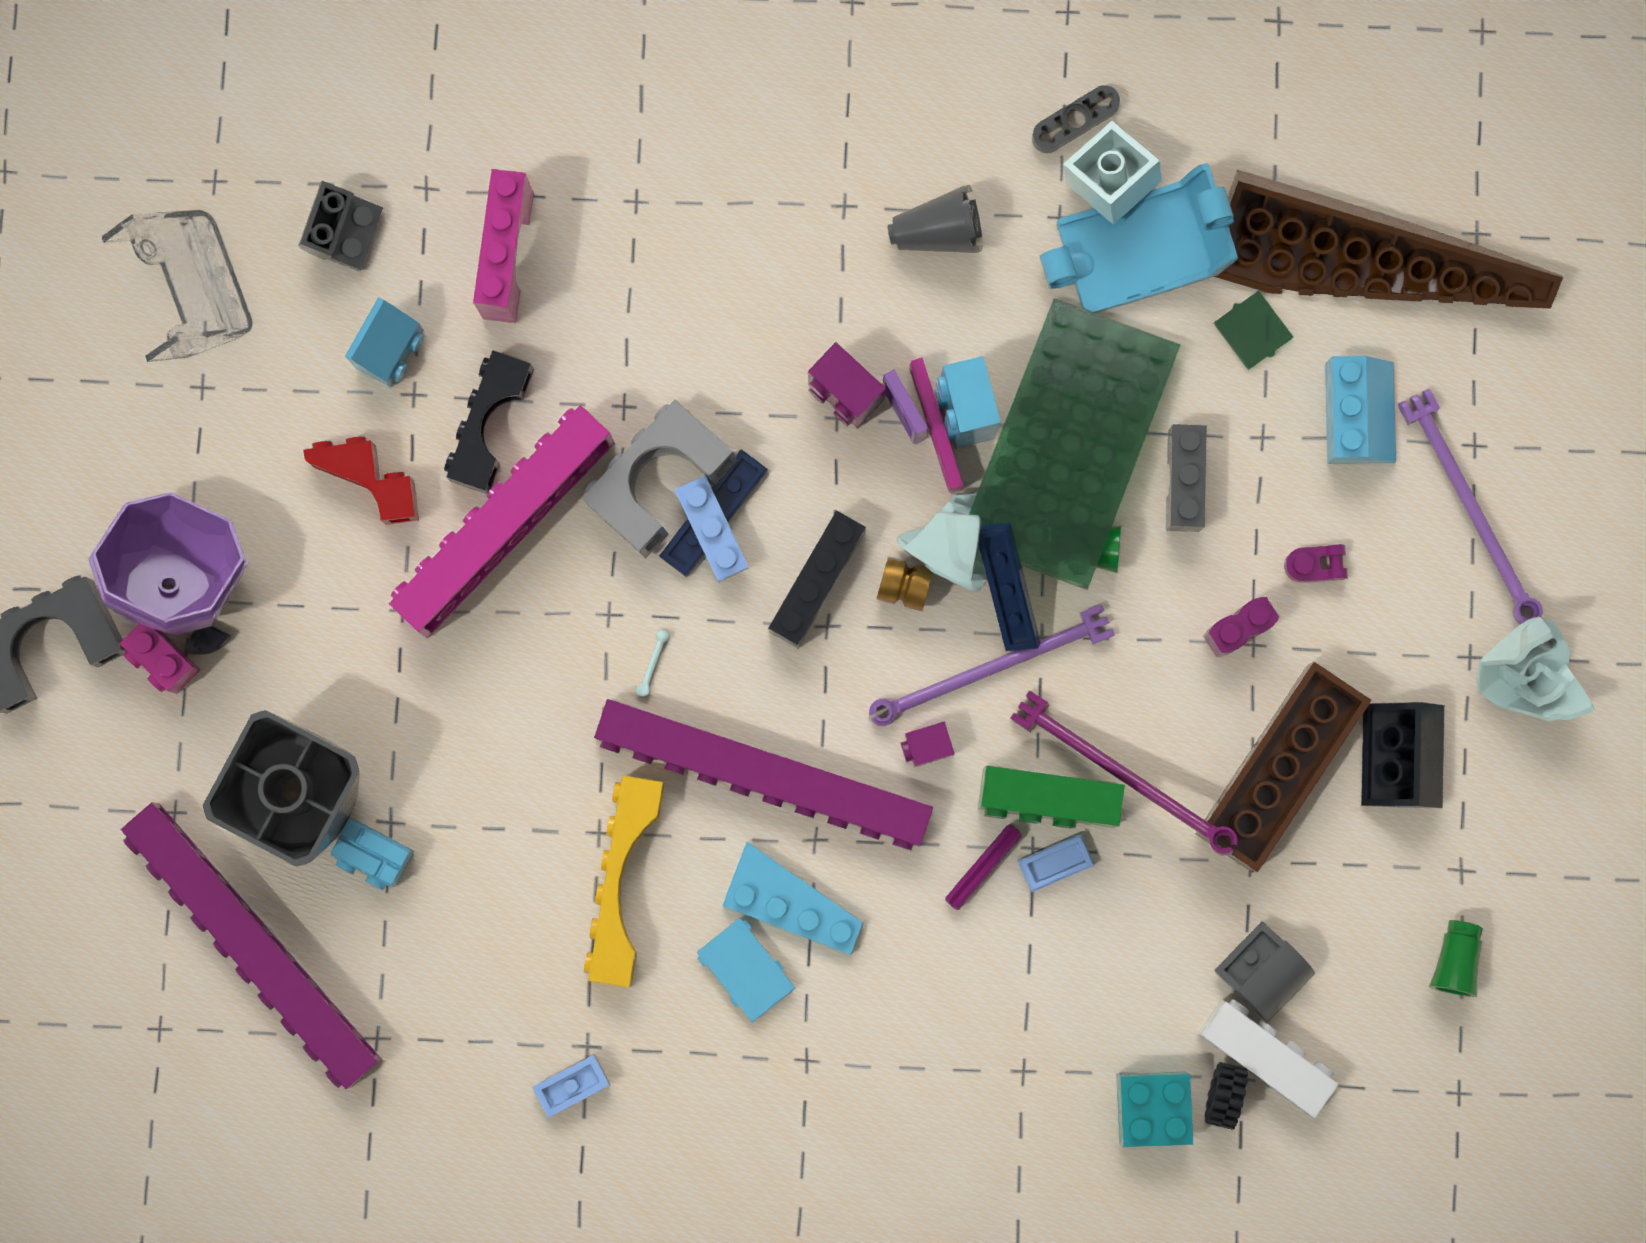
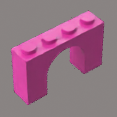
(506, 209)

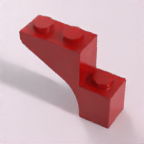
(359, 465)

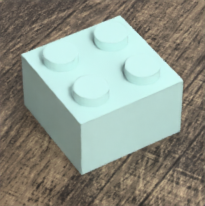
(1112, 172)

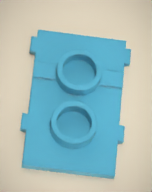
(745, 969)

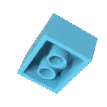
(968, 401)

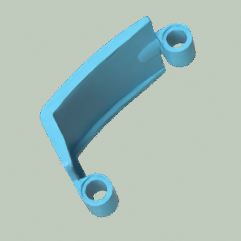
(1156, 247)

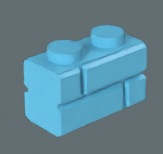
(371, 853)

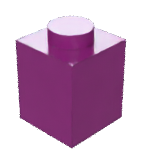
(927, 745)

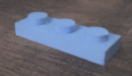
(711, 528)

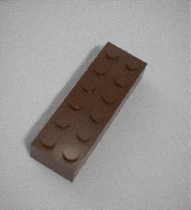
(1286, 764)

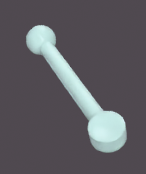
(643, 689)

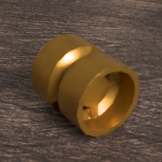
(905, 584)

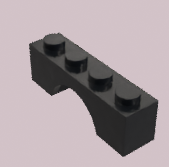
(502, 382)
(817, 579)

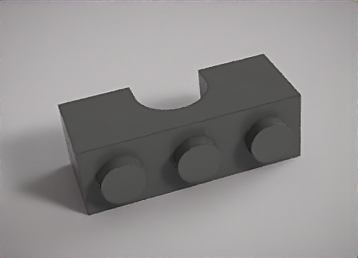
(1187, 478)

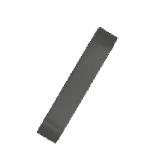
(1100, 113)

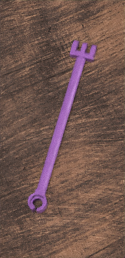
(1423, 414)
(1088, 627)

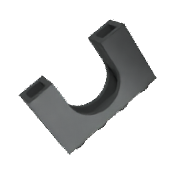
(76, 605)

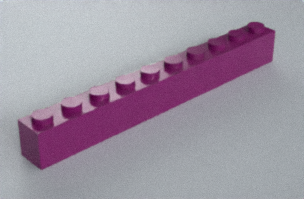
(763, 773)
(251, 945)

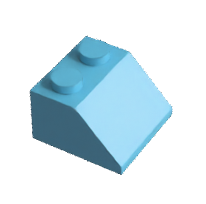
(385, 343)

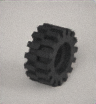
(1226, 1095)

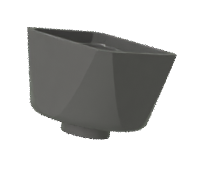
(249, 796)

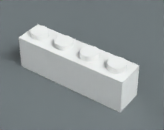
(1268, 1058)

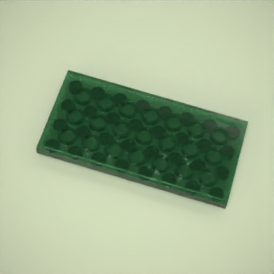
(1073, 439)

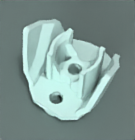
(950, 543)
(1532, 676)

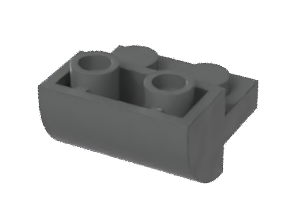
(340, 226)
(1265, 971)

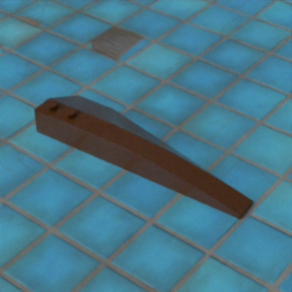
(1344, 250)

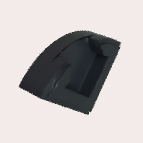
(206, 641)

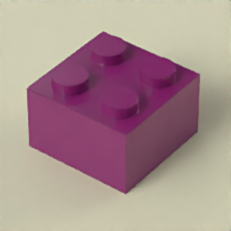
(845, 386)

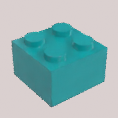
(1154, 1109)

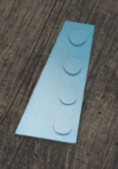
(783, 900)

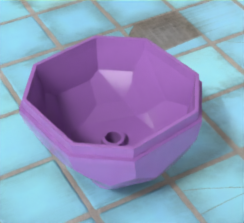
(164, 544)

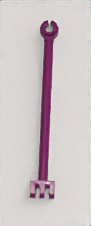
(1037, 716)

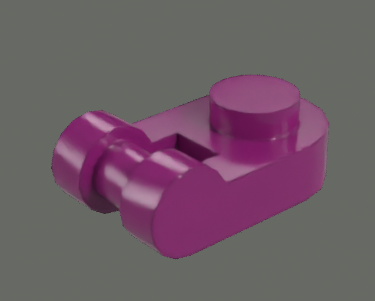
(1304, 564)

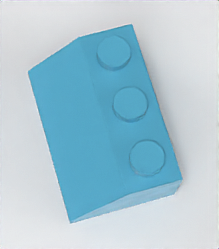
(1360, 410)

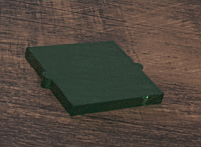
(1253, 330)

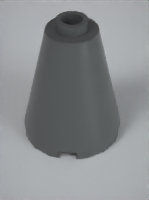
(939, 225)

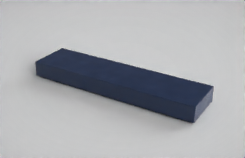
(731, 492)
(1008, 587)

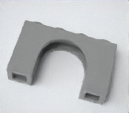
(671, 433)

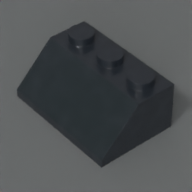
(1403, 755)

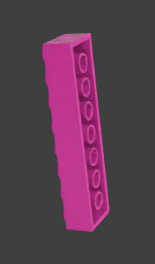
(502, 521)

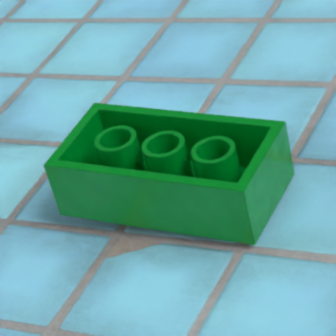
(1049, 797)

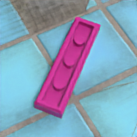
(935, 426)

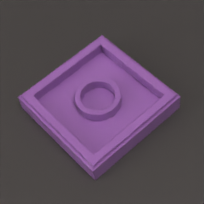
(904, 407)

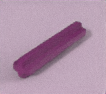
(983, 867)

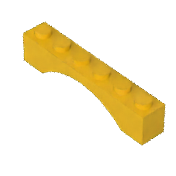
(613, 952)

